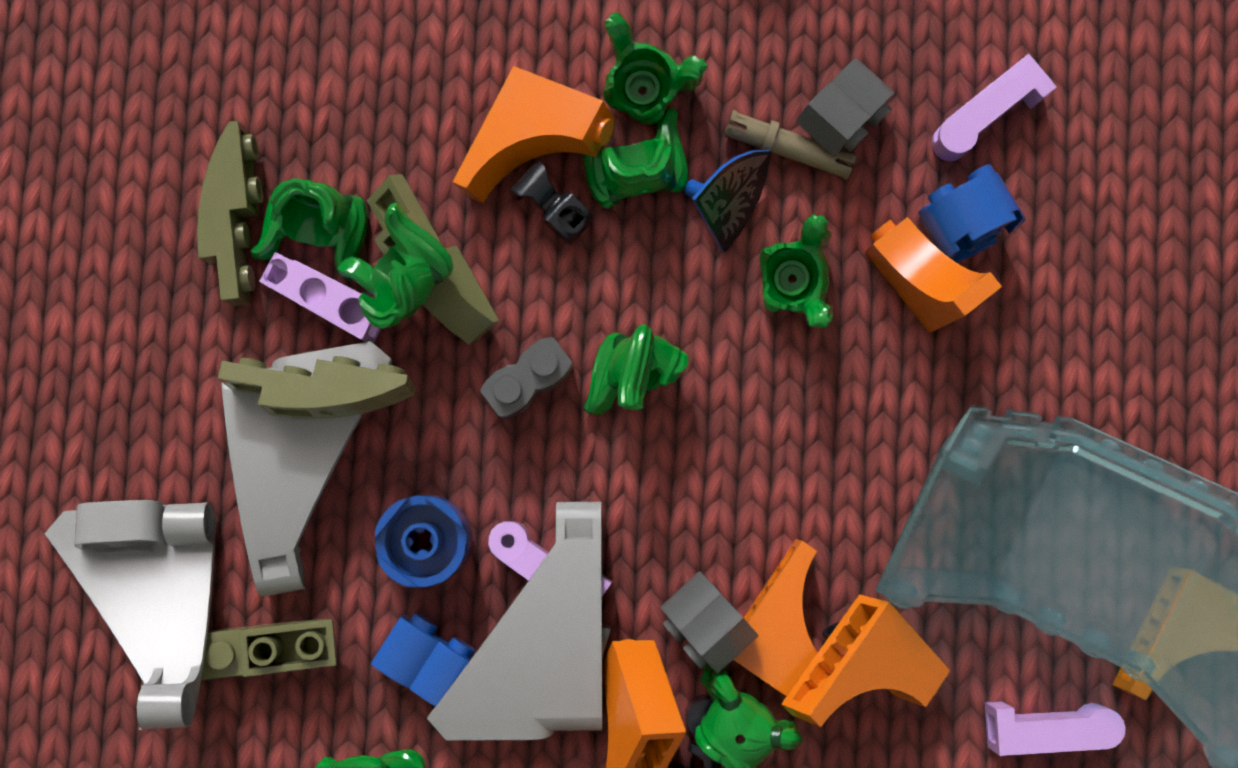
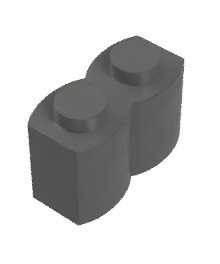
(845, 107)
(516, 386)
(708, 623)

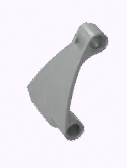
(283, 469)
(153, 586)
(544, 654)

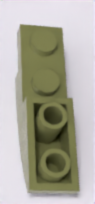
(227, 197)
(459, 298)
(333, 391)
(269, 648)

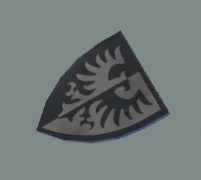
(731, 195)

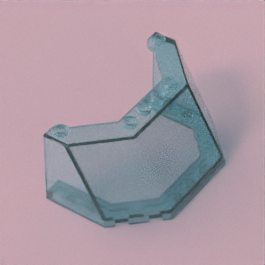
(1089, 549)

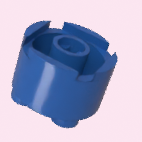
(970, 216)
(398, 540)

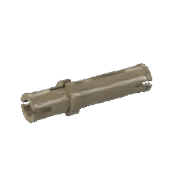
(788, 144)

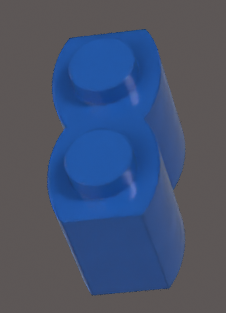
(422, 658)

